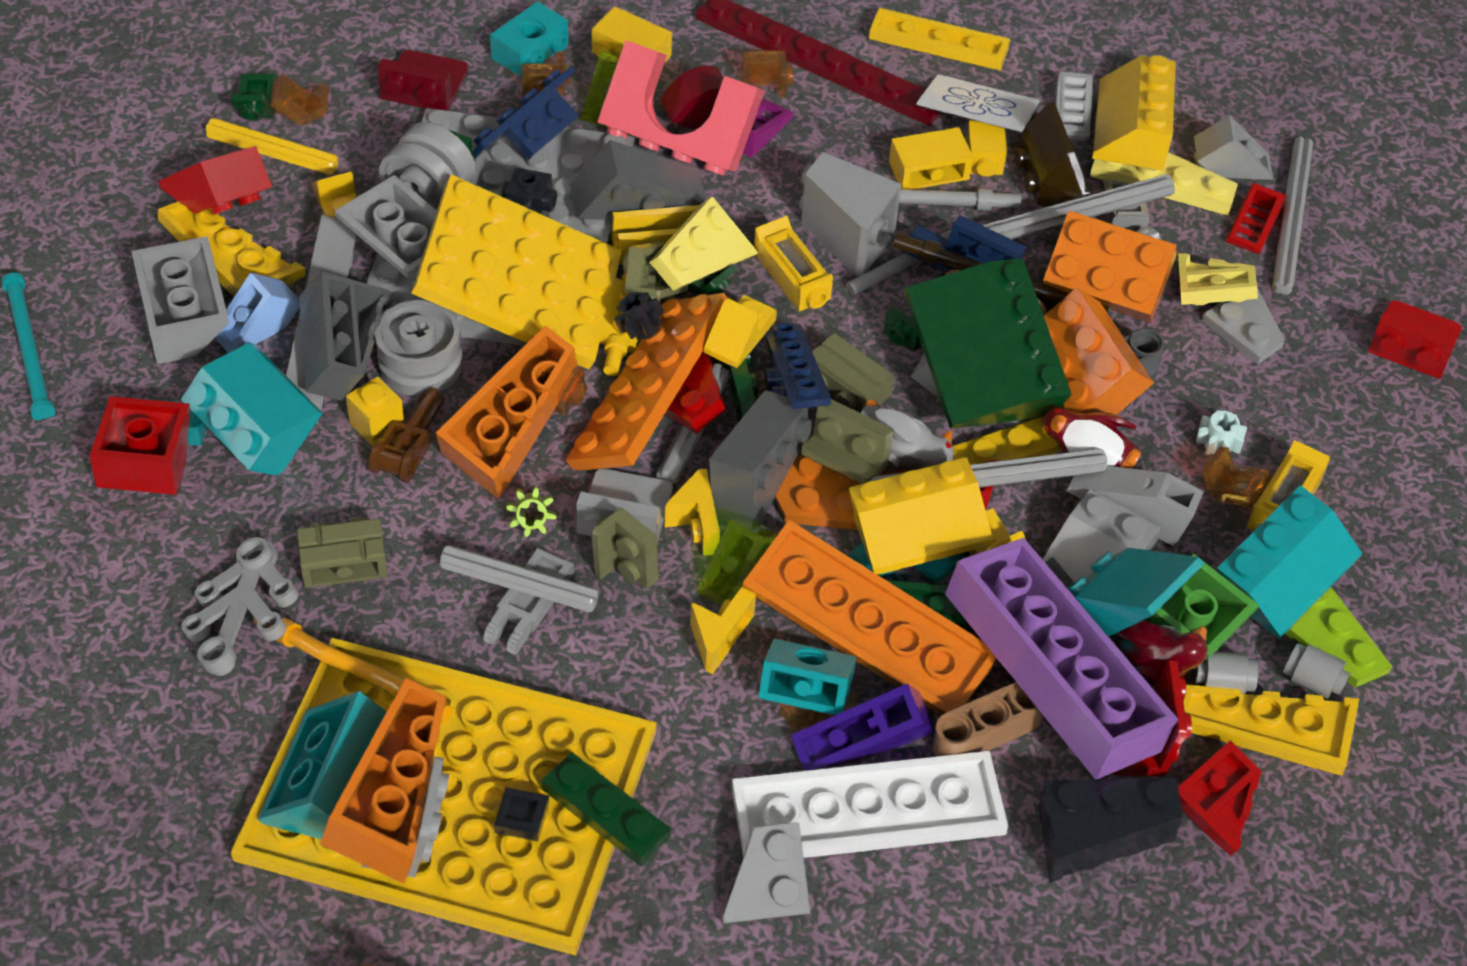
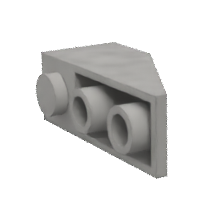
(1147, 493)

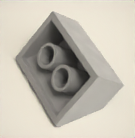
(392, 223)
(180, 297)

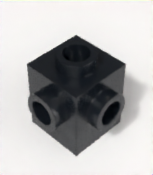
(531, 190)

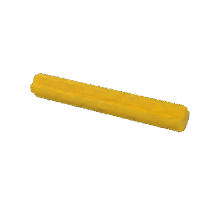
(272, 146)

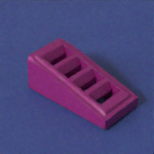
(762, 134)

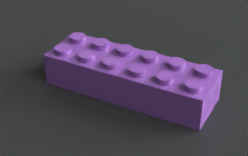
(1061, 658)

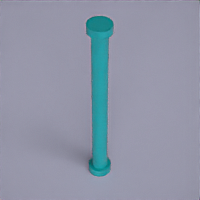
(13, 285)

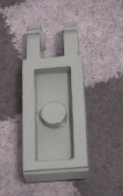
(524, 608)

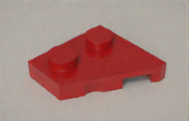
(698, 398)
(1221, 796)

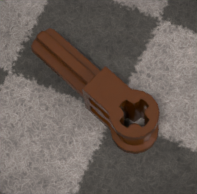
(406, 443)

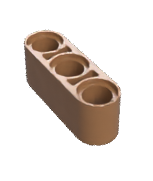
(975, 735)

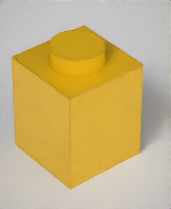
(988, 148)
(373, 409)

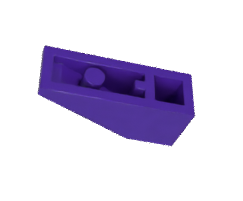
(865, 730)

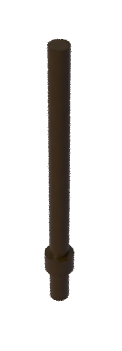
(931, 252)

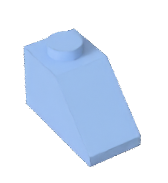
(258, 311)

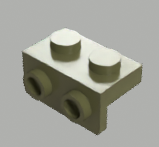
(642, 275)

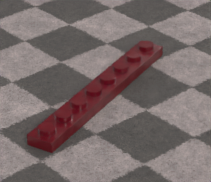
(818, 58)

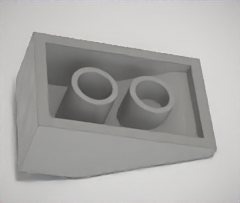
(1096, 528)

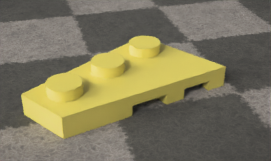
(702, 247)

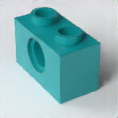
(529, 38)
(807, 677)

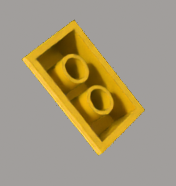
(920, 516)

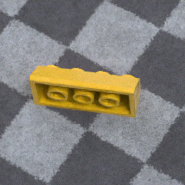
(1136, 113)

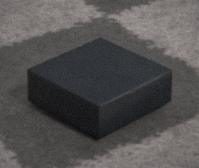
(521, 814)

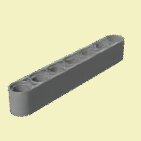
(333, 255)

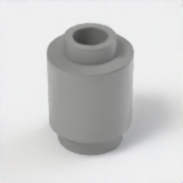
(1316, 670)
(1228, 671)

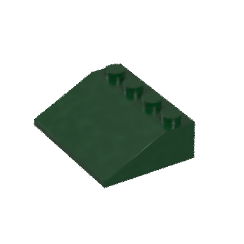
(988, 345)

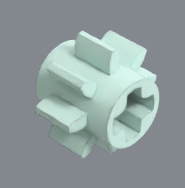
(1221, 430)

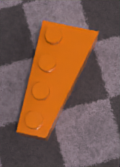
(508, 413)
(386, 795)

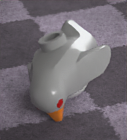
(912, 441)

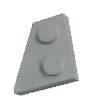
(1247, 327)
(770, 876)

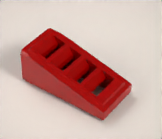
(1263, 198)

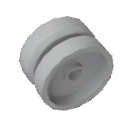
(427, 159)
(418, 347)

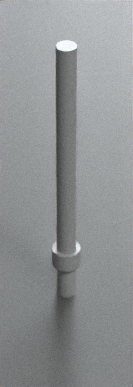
(982, 199)

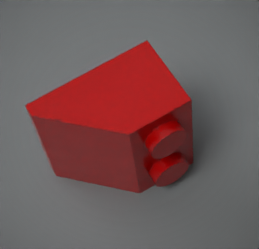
(219, 182)
(141, 445)

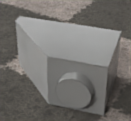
(1231, 152)

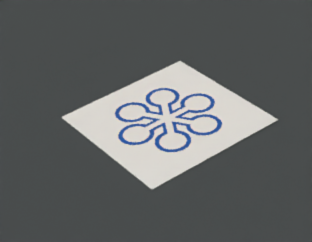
(979, 102)

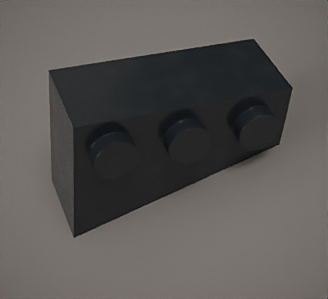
(1105, 820)

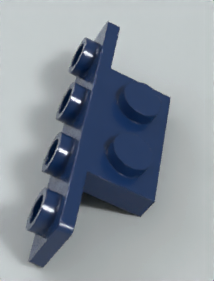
(535, 123)
(972, 242)
(794, 368)

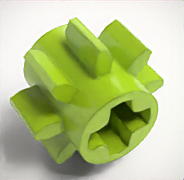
(524, 502)

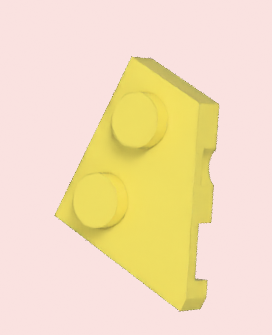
(1216, 281)

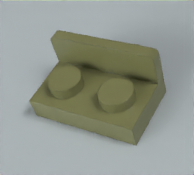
(849, 442)
(627, 544)

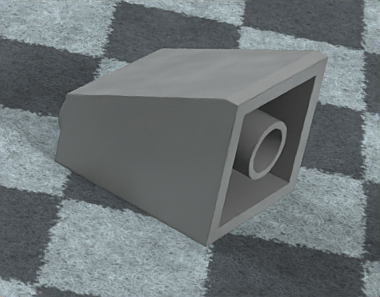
(849, 210)

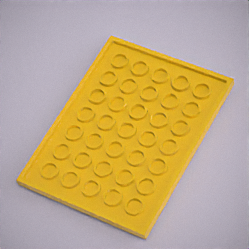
(491, 742)

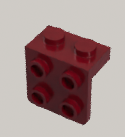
(421, 79)

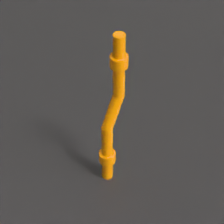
(296, 637)

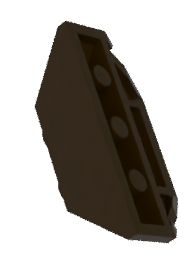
(1049, 160)

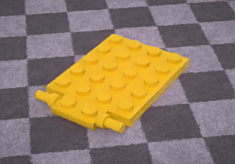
(523, 273)

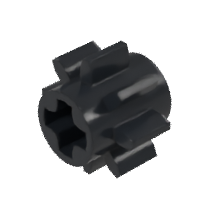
(639, 315)

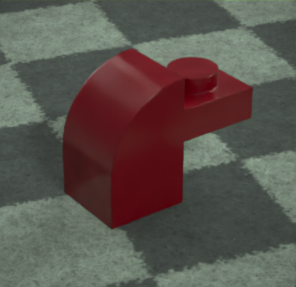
(692, 96)

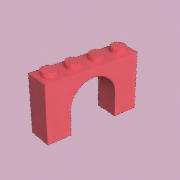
(631, 111)

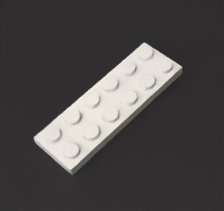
(877, 804)

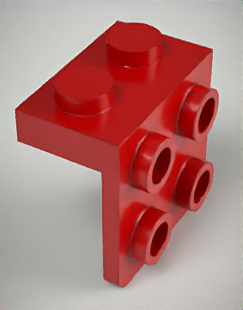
(1415, 338)

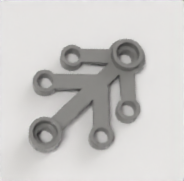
(254, 560)

